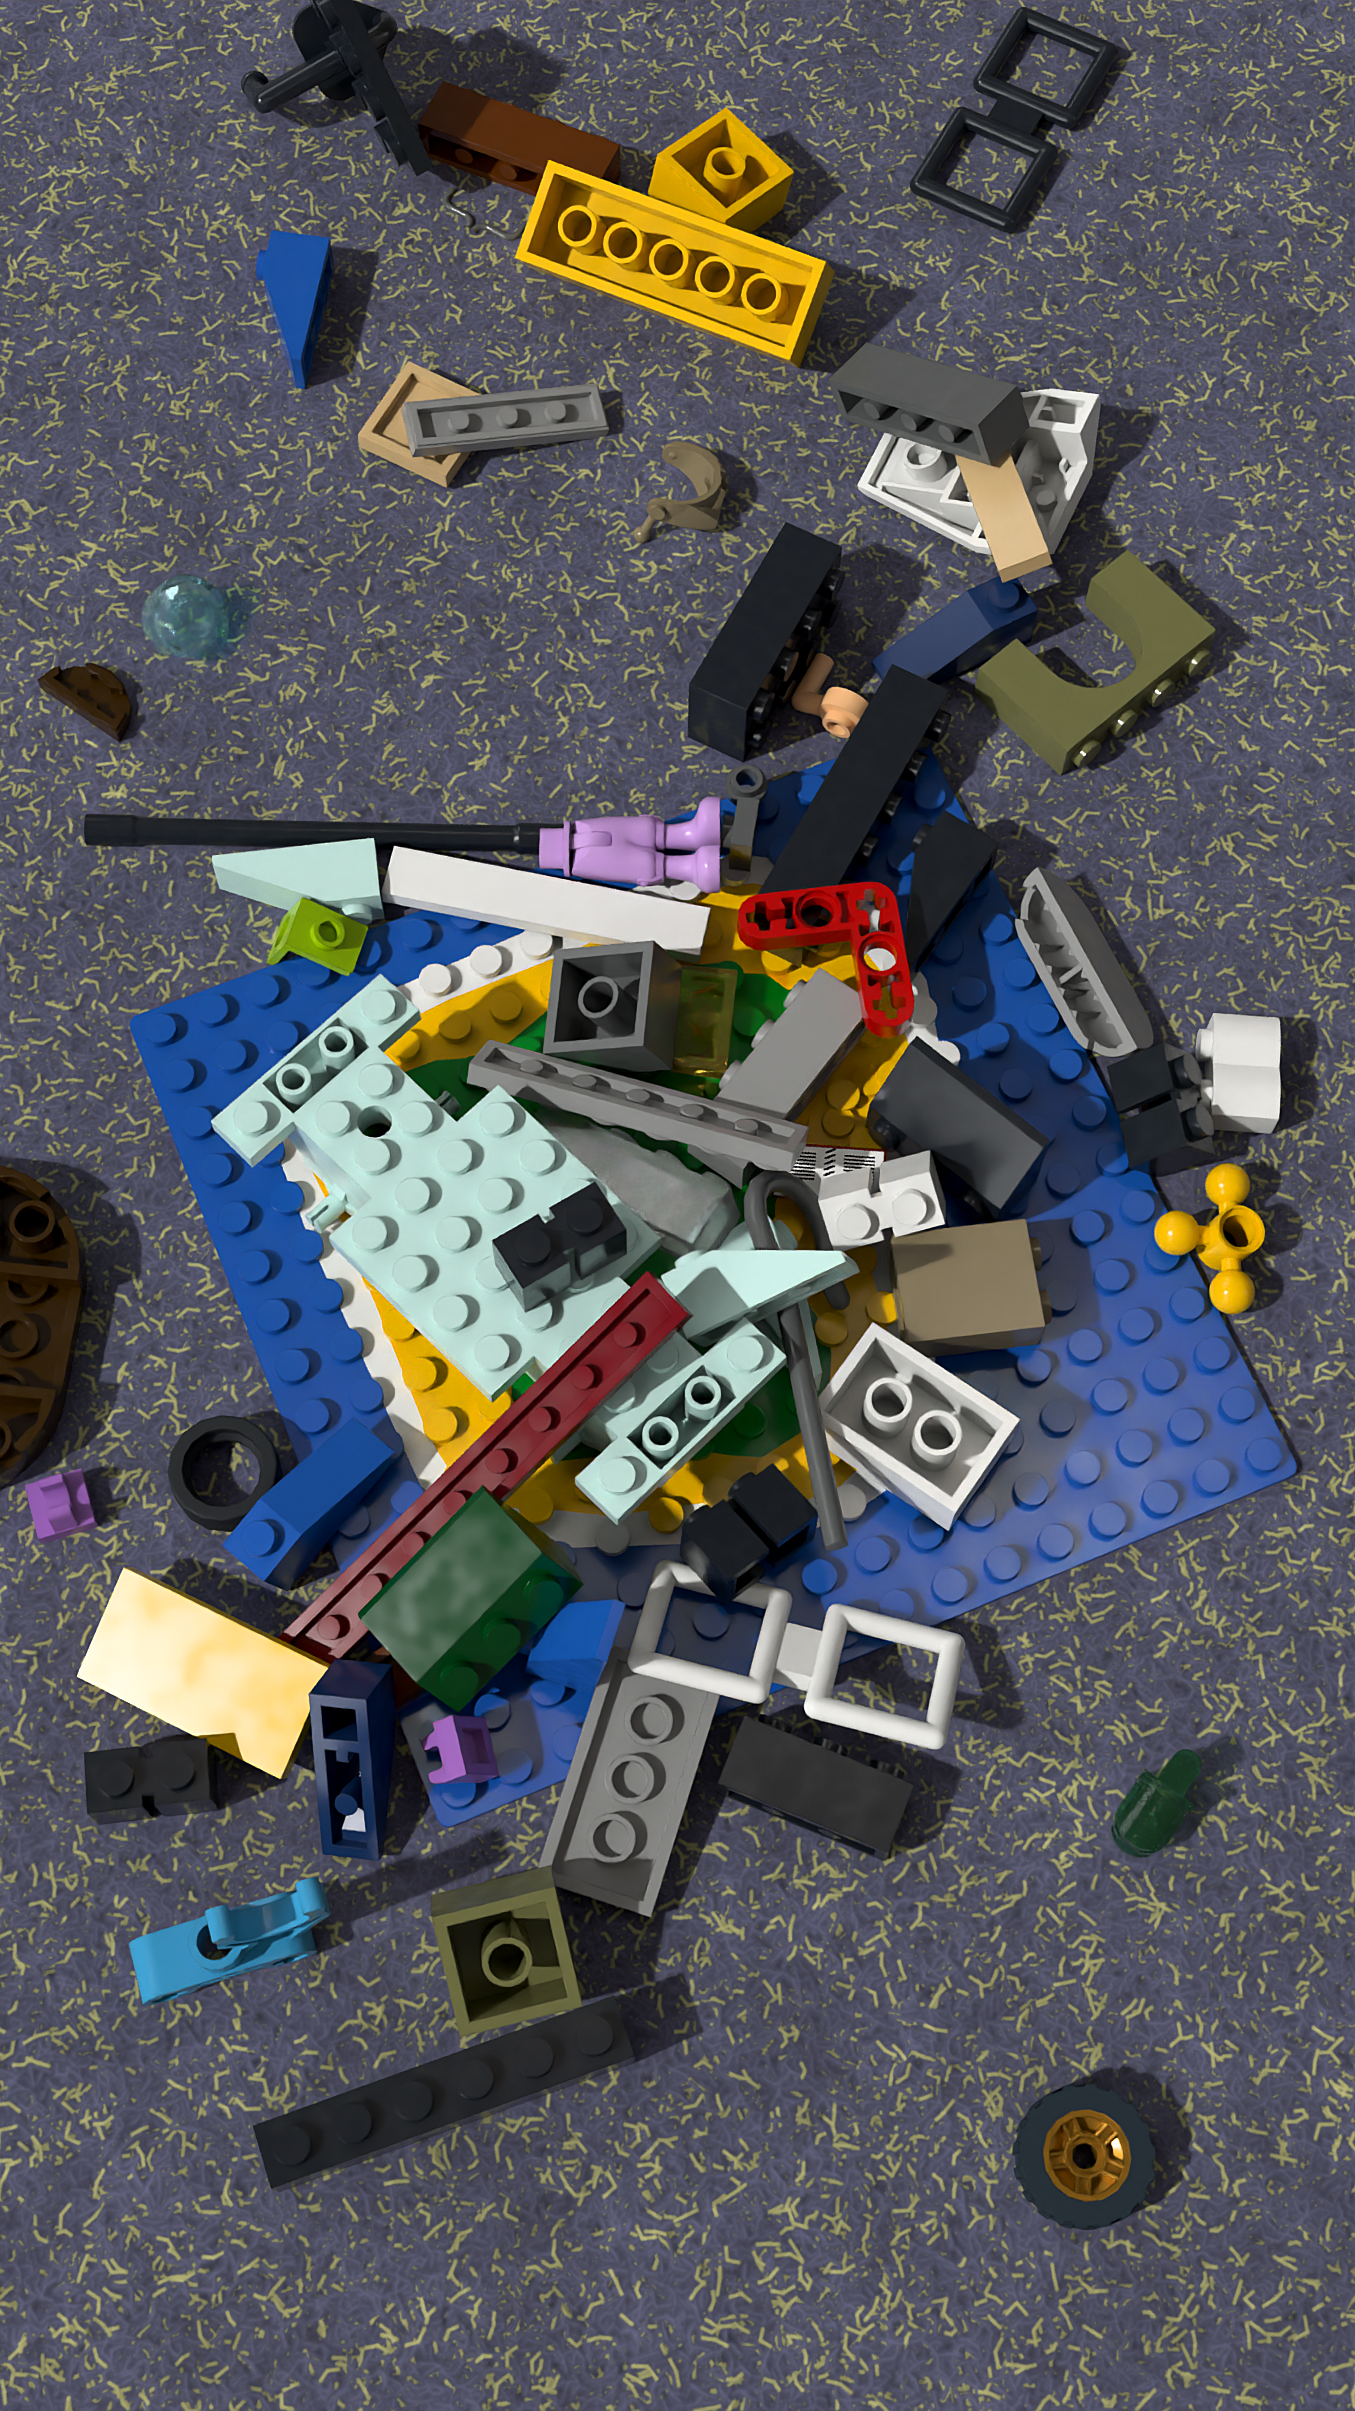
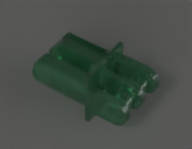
(1155, 1806)

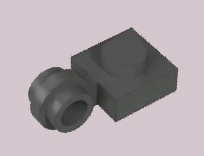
(741, 829)

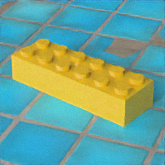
(675, 263)

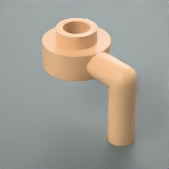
(839, 707)

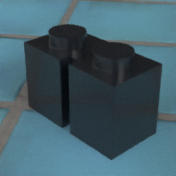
(1170, 1124)
(534, 1252)
(759, 1521)
(177, 1775)

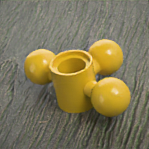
(1179, 1233)

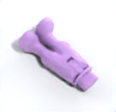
(628, 848)

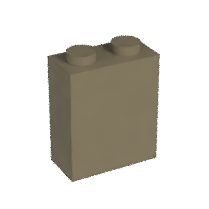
(968, 1288)

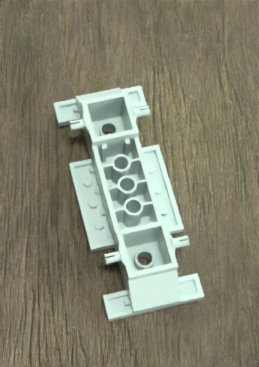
(425, 1227)

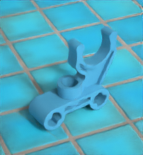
(259, 1932)

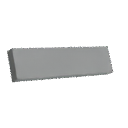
(504, 420)

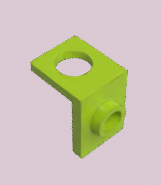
(319, 936)

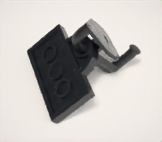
(344, 58)

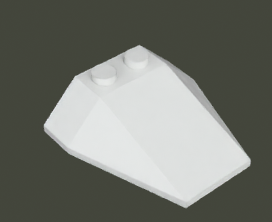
(1050, 457)

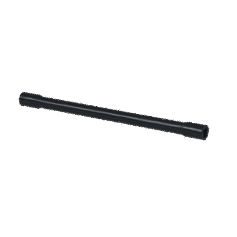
(133, 830)

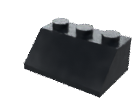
(977, 1143)

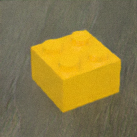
(722, 174)

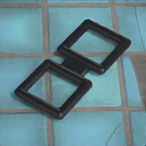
(1014, 119)

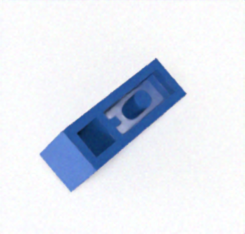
(297, 285)
(309, 1505)
(575, 1644)

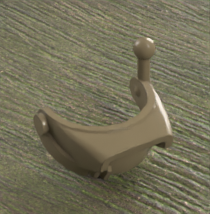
(710, 484)

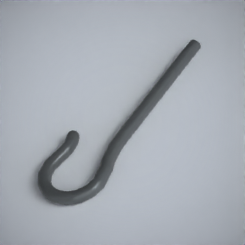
(795, 1342)

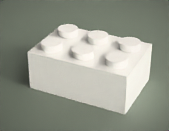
(913, 1426)

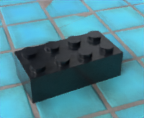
(765, 643)

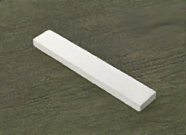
(543, 903)

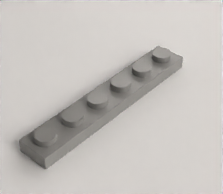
(639, 1105)

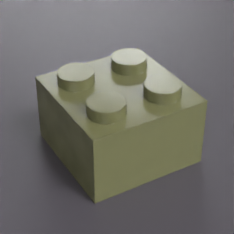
(505, 1951)

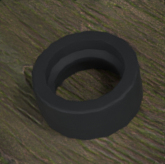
(198, 1439)

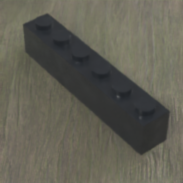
(859, 795)
(443, 2094)

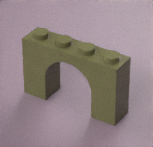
(1071, 721)

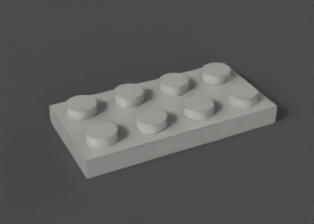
(627, 1786)

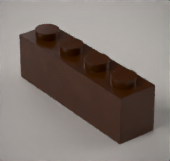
(509, 142)

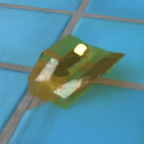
(704, 1021)

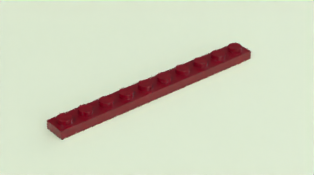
(500, 1457)

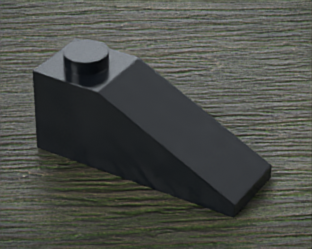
(945, 875)

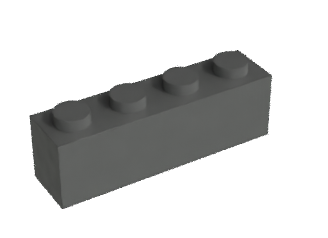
(929, 403)

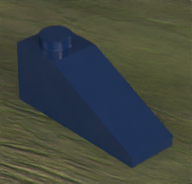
(964, 632)
(353, 1756)

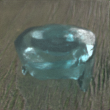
(186, 617)

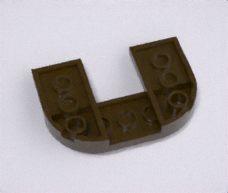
(39, 1317)

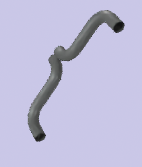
(480, 226)

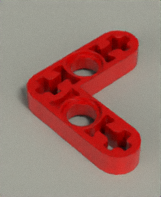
(847, 924)

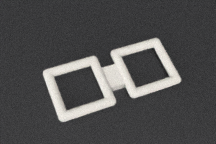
(802, 1658)

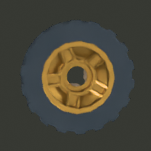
(1118, 2144)

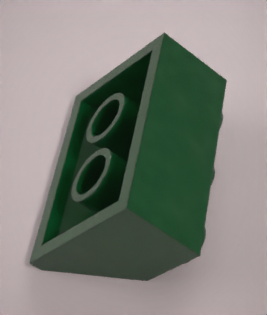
(471, 1598)

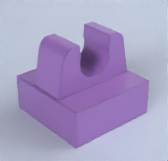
(61, 1505)
(463, 1749)

